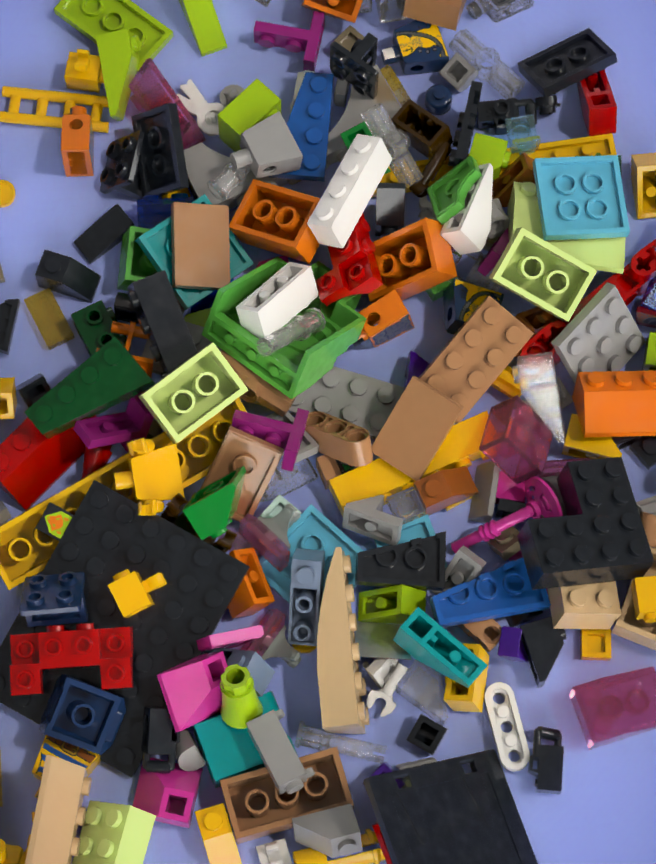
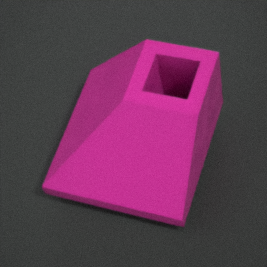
(193, 689)
(168, 794)

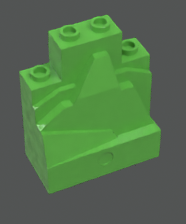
(299, 363)

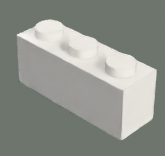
(278, 300)

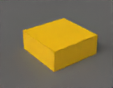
(595, 644)

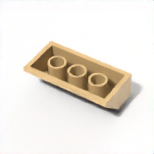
(58, 812)

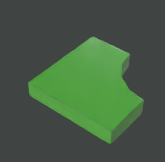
(450, 191)

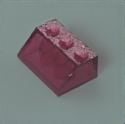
(153, 90)

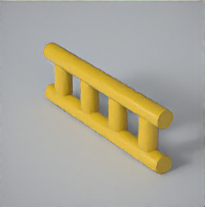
(45, 96)

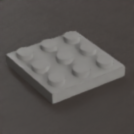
(599, 336)

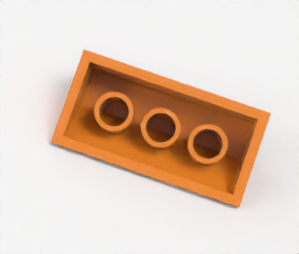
(616, 403)

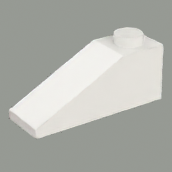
(471, 226)

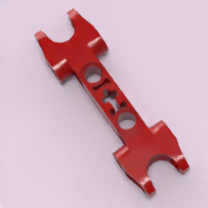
(629, 284)

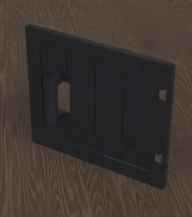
(450, 813)

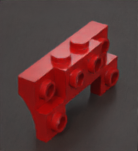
(353, 267)
(74, 648)

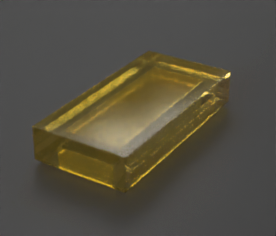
(395, 84)
(49, 318)

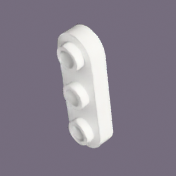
(506, 713)

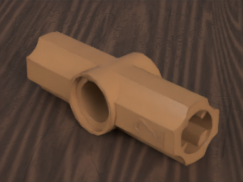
(259, 389)

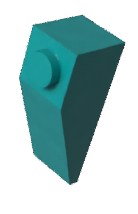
(438, 648)

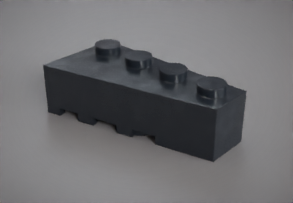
(162, 321)

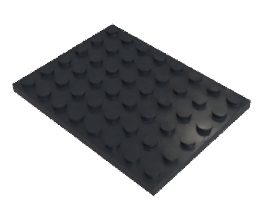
(200, 585)

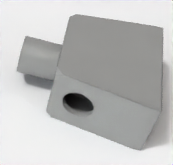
(268, 148)

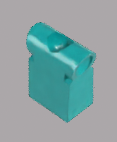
(229, 749)

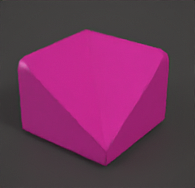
(509, 489)

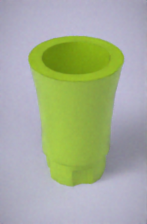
(239, 697)

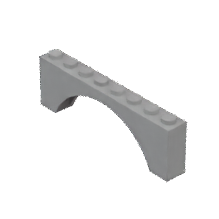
(208, 164)

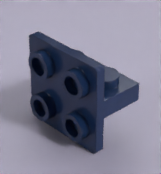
(54, 599)

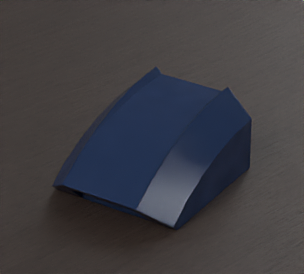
(82, 715)

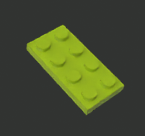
(106, 16)

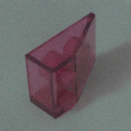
(616, 706)

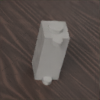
(278, 752)

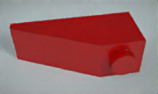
(597, 104)

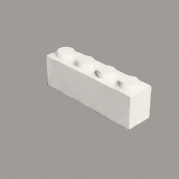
(349, 191)

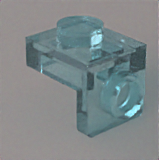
(522, 134)

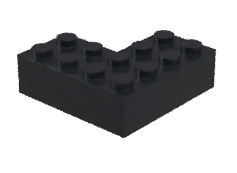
(598, 537)

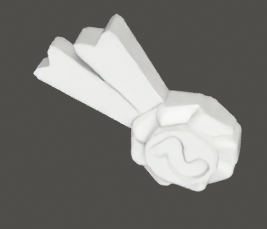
(198, 106)

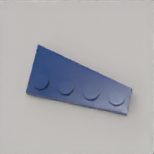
(310, 126)
(489, 596)

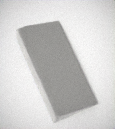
(486, 482)

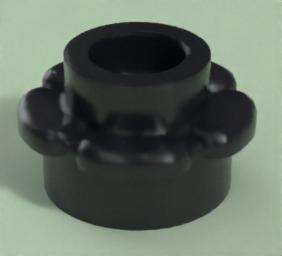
(547, 105)

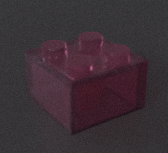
(516, 440)

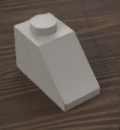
(329, 831)

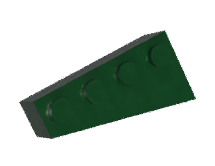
(90, 389)

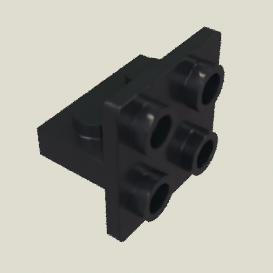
(357, 65)
(122, 166)

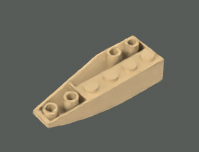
(338, 654)

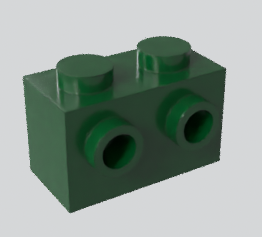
(95, 325)

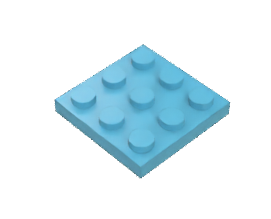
(581, 197)
(314, 533)

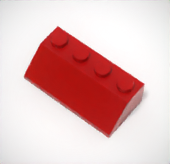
(34, 462)

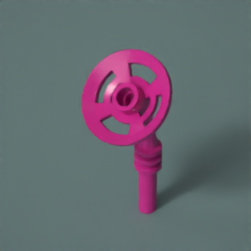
(534, 508)

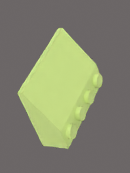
(598, 253)

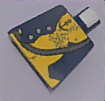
(417, 49)
(461, 300)

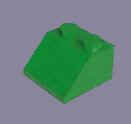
(215, 504)

